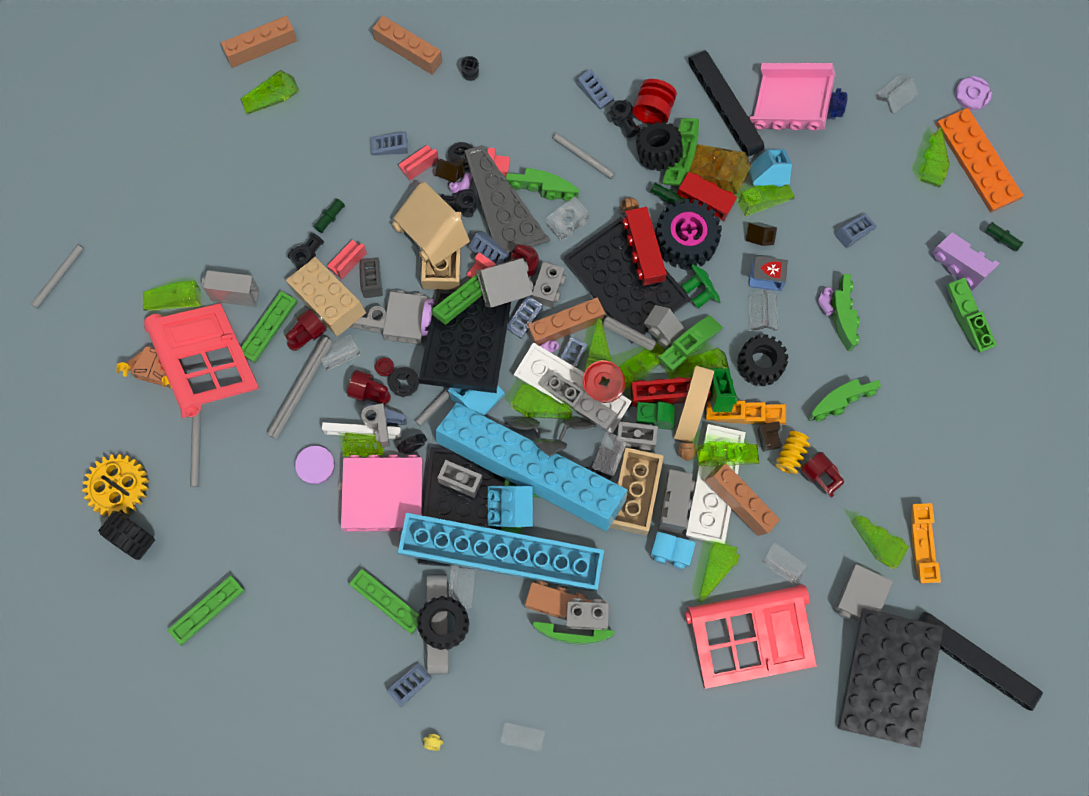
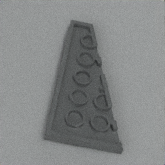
(503, 209)

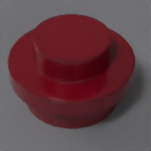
(384, 367)

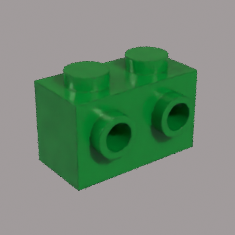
(722, 391)

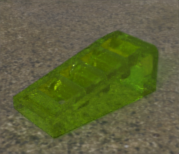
(356, 439)

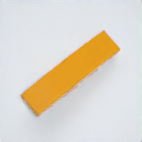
(750, 413)

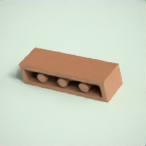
(259, 41)
(407, 45)
(566, 322)
(742, 499)
(550, 600)

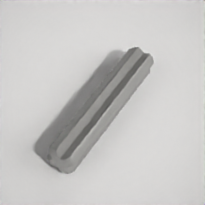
(629, 333)

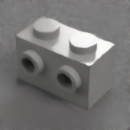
(548, 284)
(664, 326)
(638, 435)
(587, 615)

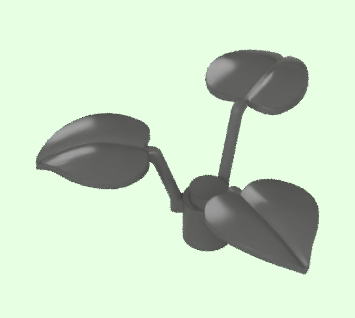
(549, 446)

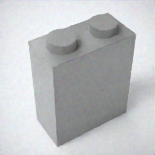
(504, 282)
(231, 288)
(404, 317)
(862, 590)

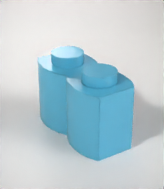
(673, 550)

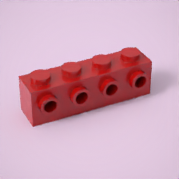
(644, 246)
(660, 390)

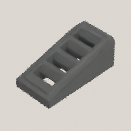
(371, 289)

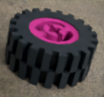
(686, 249)

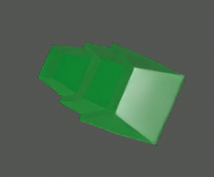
(699, 278)

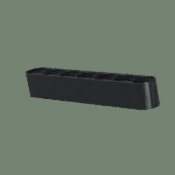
(726, 103)
(986, 666)

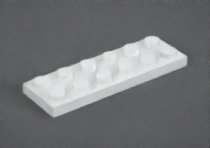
(540, 364)
(708, 511)

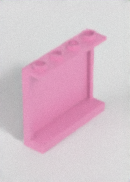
(793, 97)
(380, 492)

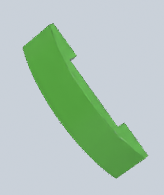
(689, 132)
(547, 630)

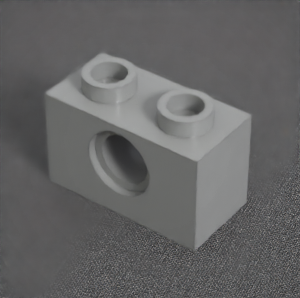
(459, 478)

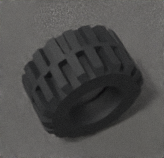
(658, 135)
(766, 346)
(126, 535)
(430, 610)

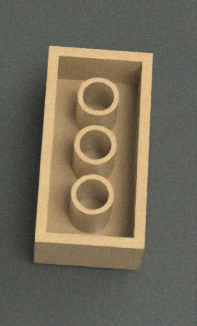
(444, 274)
(326, 296)
(640, 477)

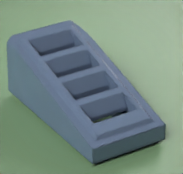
(585, 86)
(394, 137)
(847, 238)
(479, 243)
(524, 307)
(572, 340)
(391, 416)
(401, 701)

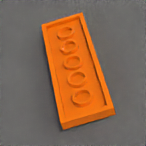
(979, 160)

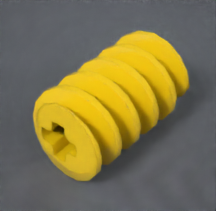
(792, 451)

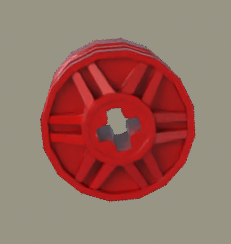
(654, 101)
(594, 376)

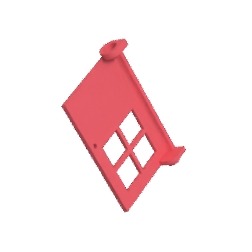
(195, 334)
(779, 631)

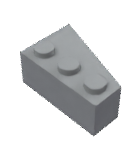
(676, 502)

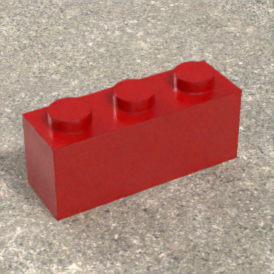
(709, 193)

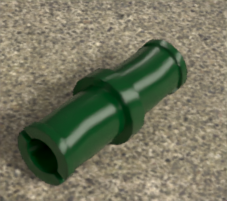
(666, 194)
(329, 215)
(1004, 236)

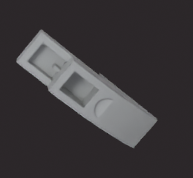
(580, 401)

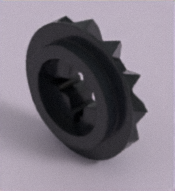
(458, 149)
(402, 374)
(412, 443)

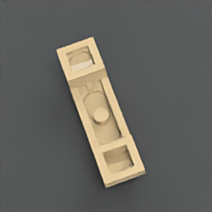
(694, 404)

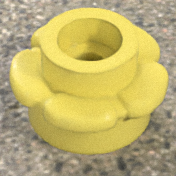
(432, 742)

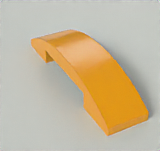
(923, 543)

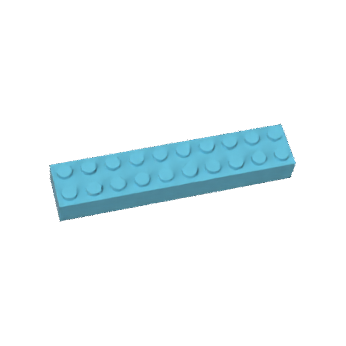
(524, 464)
(501, 552)

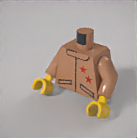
(145, 367)

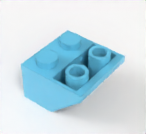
(771, 168)
(476, 400)
(510, 506)

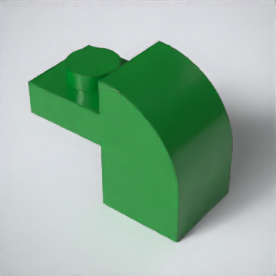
(658, 414)

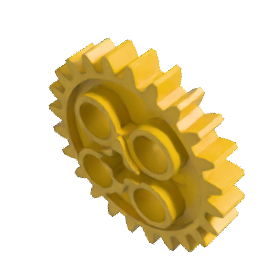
(104, 500)

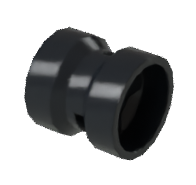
(469, 68)

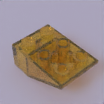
(721, 166)

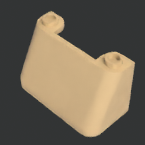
(430, 224)

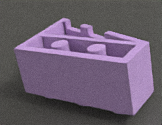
(963, 260)

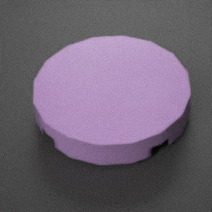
(973, 93)
(426, 316)
(314, 465)

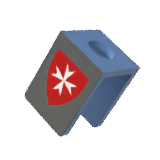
(768, 273)

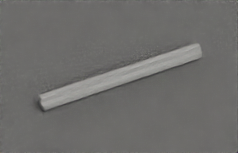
(299, 388)

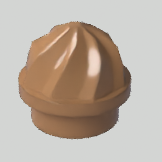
(629, 204)
(687, 451)

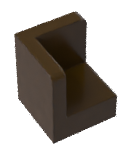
(449, 170)
(761, 234)
(769, 436)

